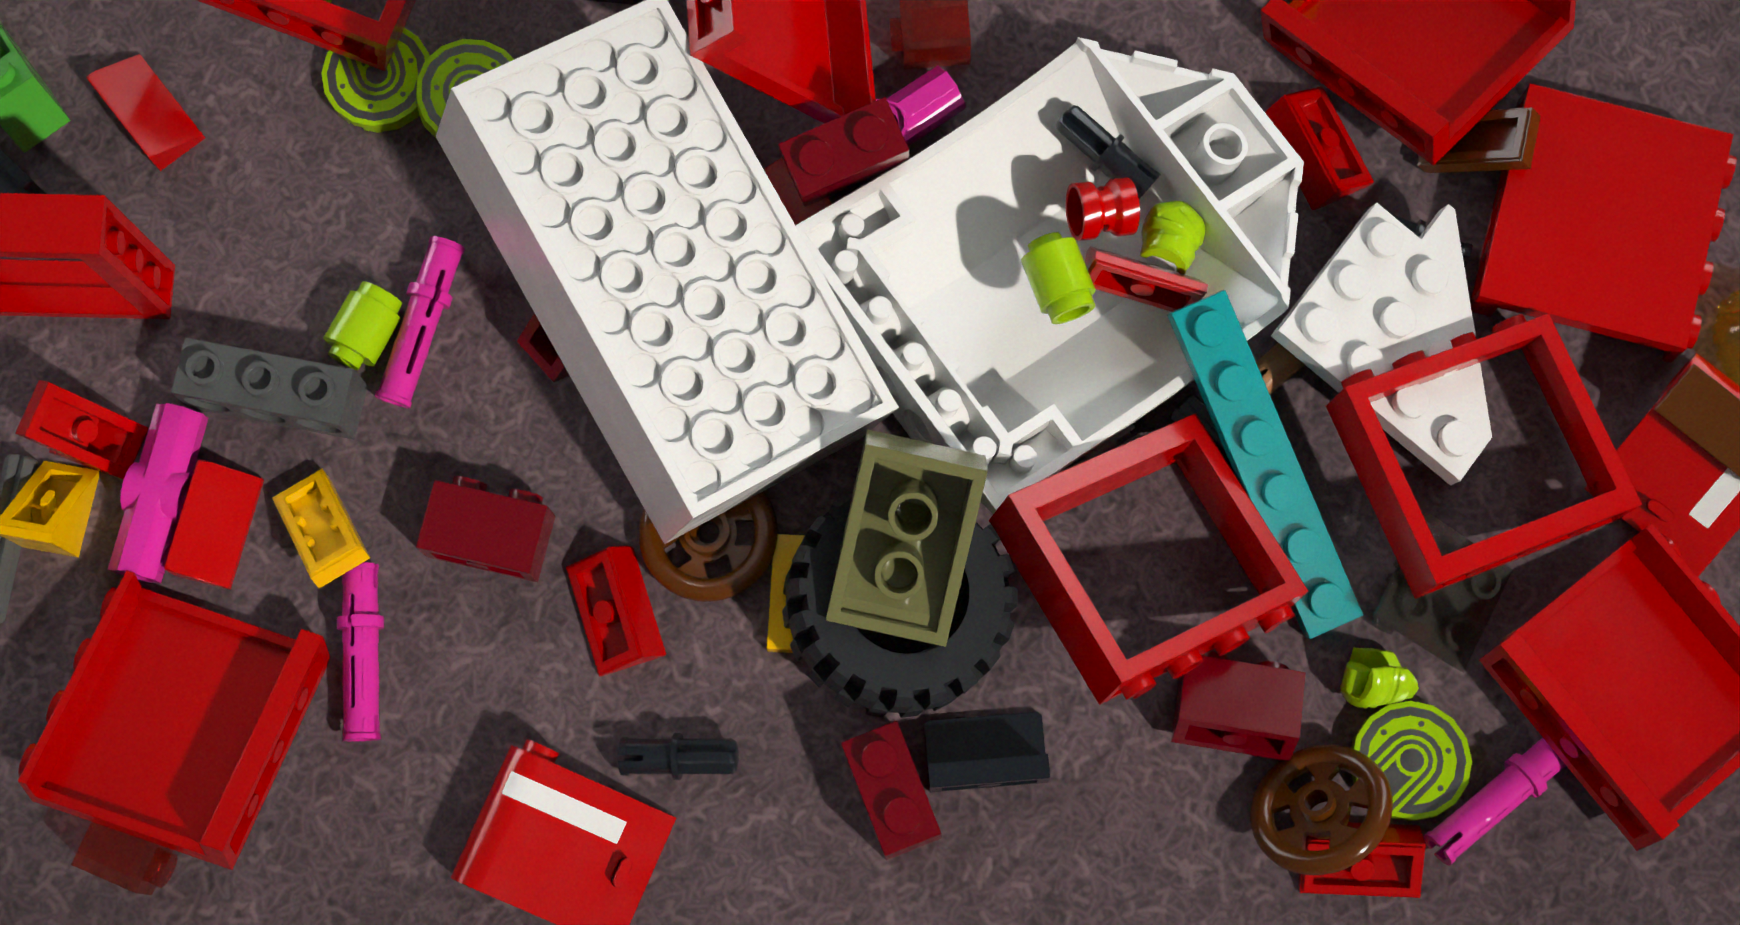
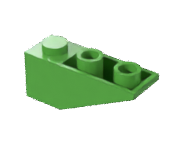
(26, 103)

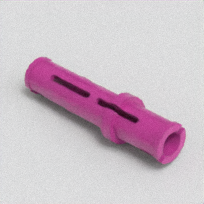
(426, 303)
(360, 662)
(1522, 777)

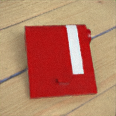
(1691, 489)
(555, 842)

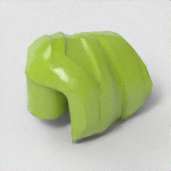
(1173, 233)
(1376, 679)

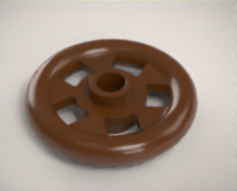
(746, 561)
(1346, 843)

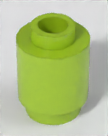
(1059, 277)
(363, 326)

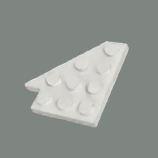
(1387, 299)

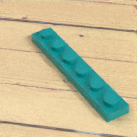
(1264, 457)

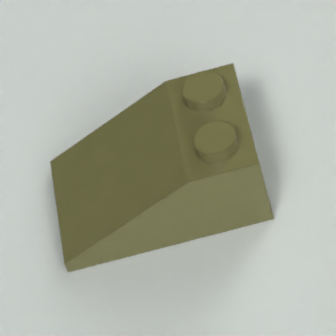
(907, 537)

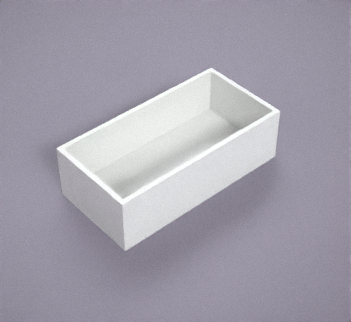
(662, 265)

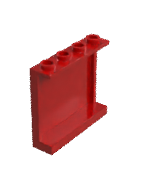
(792, 50)
(1419, 64)
(1607, 222)
(1632, 684)
(173, 723)

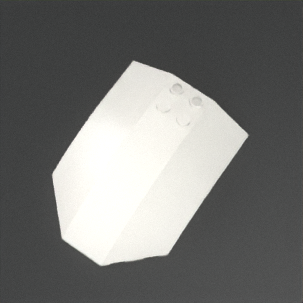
(938, 246)

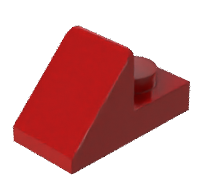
(81, 430)

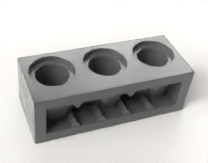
(269, 388)

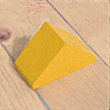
(51, 509)

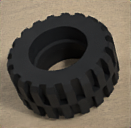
(888, 679)

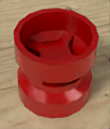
(1105, 209)

